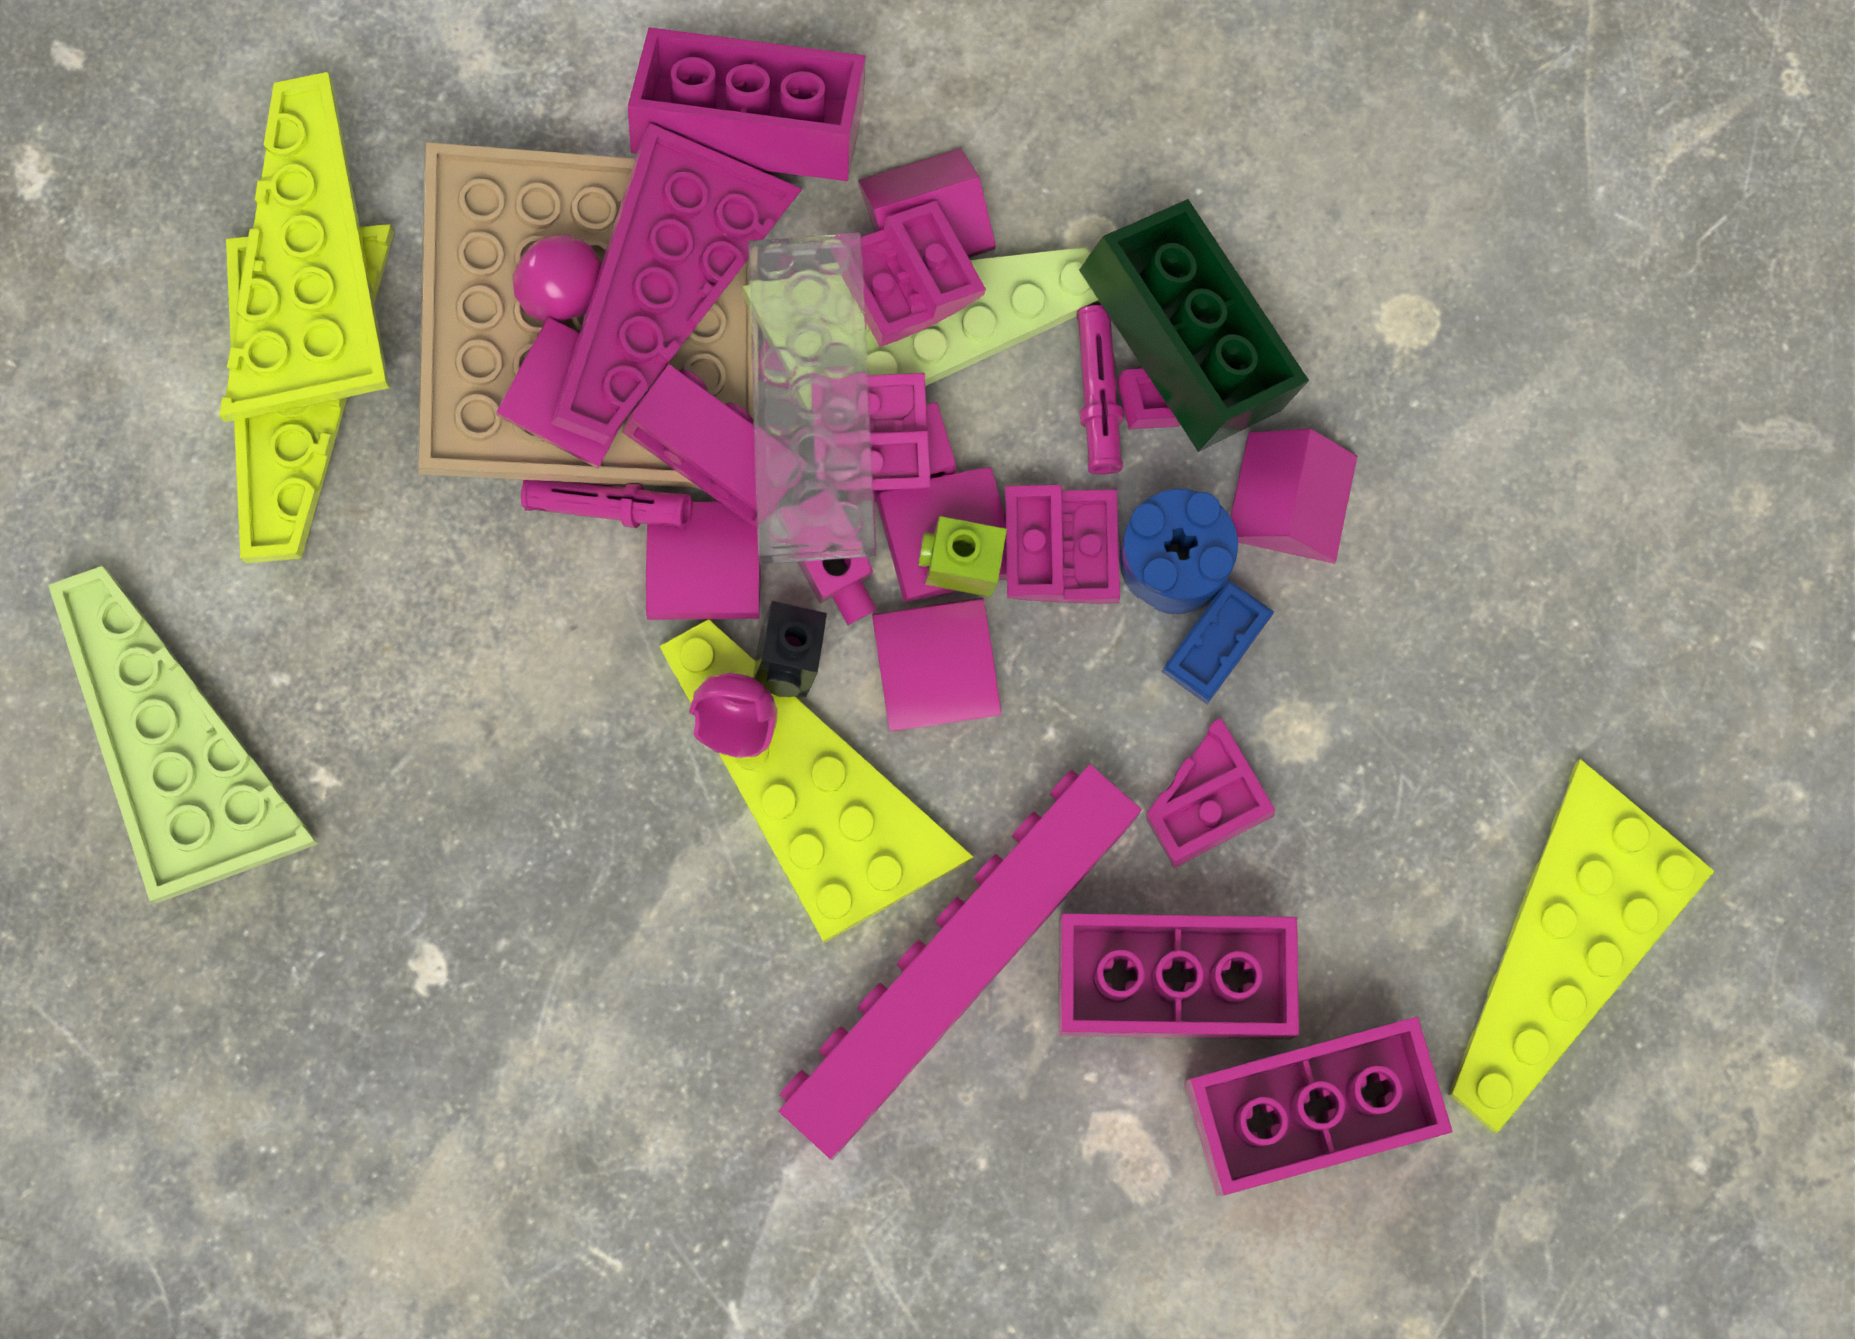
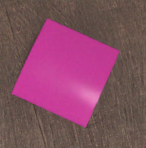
(915, 274)
(536, 391)
(899, 431)
(911, 512)
(1062, 545)
(704, 569)
(936, 664)

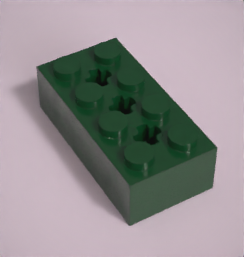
(1193, 324)

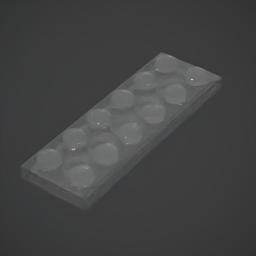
(811, 399)

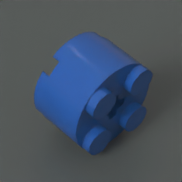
(1196, 524)

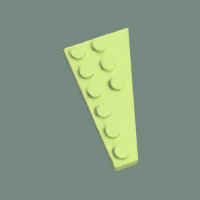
(1020, 301)
(178, 771)

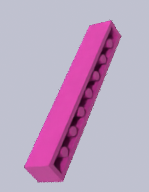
(959, 962)

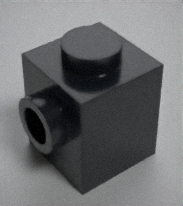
(789, 649)

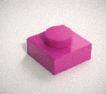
(1142, 402)

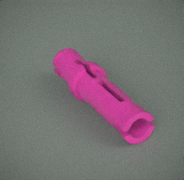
(1101, 410)
(627, 504)

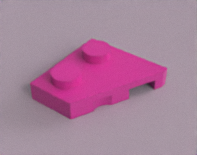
(1209, 799)

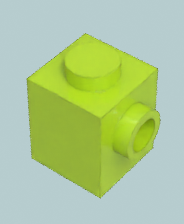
(963, 556)

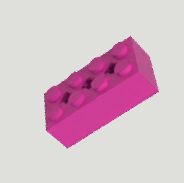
(751, 100)
(1206, 949)
(1349, 1130)

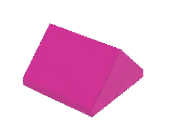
(943, 179)
(1293, 493)

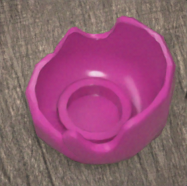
(556, 278)
(734, 715)

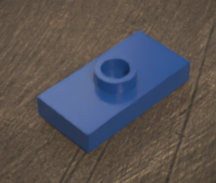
(1217, 641)

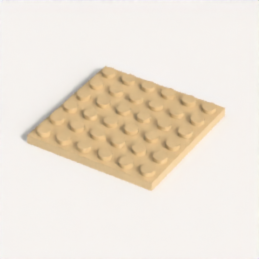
(477, 223)

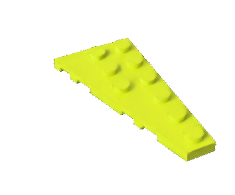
(305, 281)
(287, 451)
(824, 810)
(1584, 924)

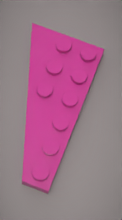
(664, 267)

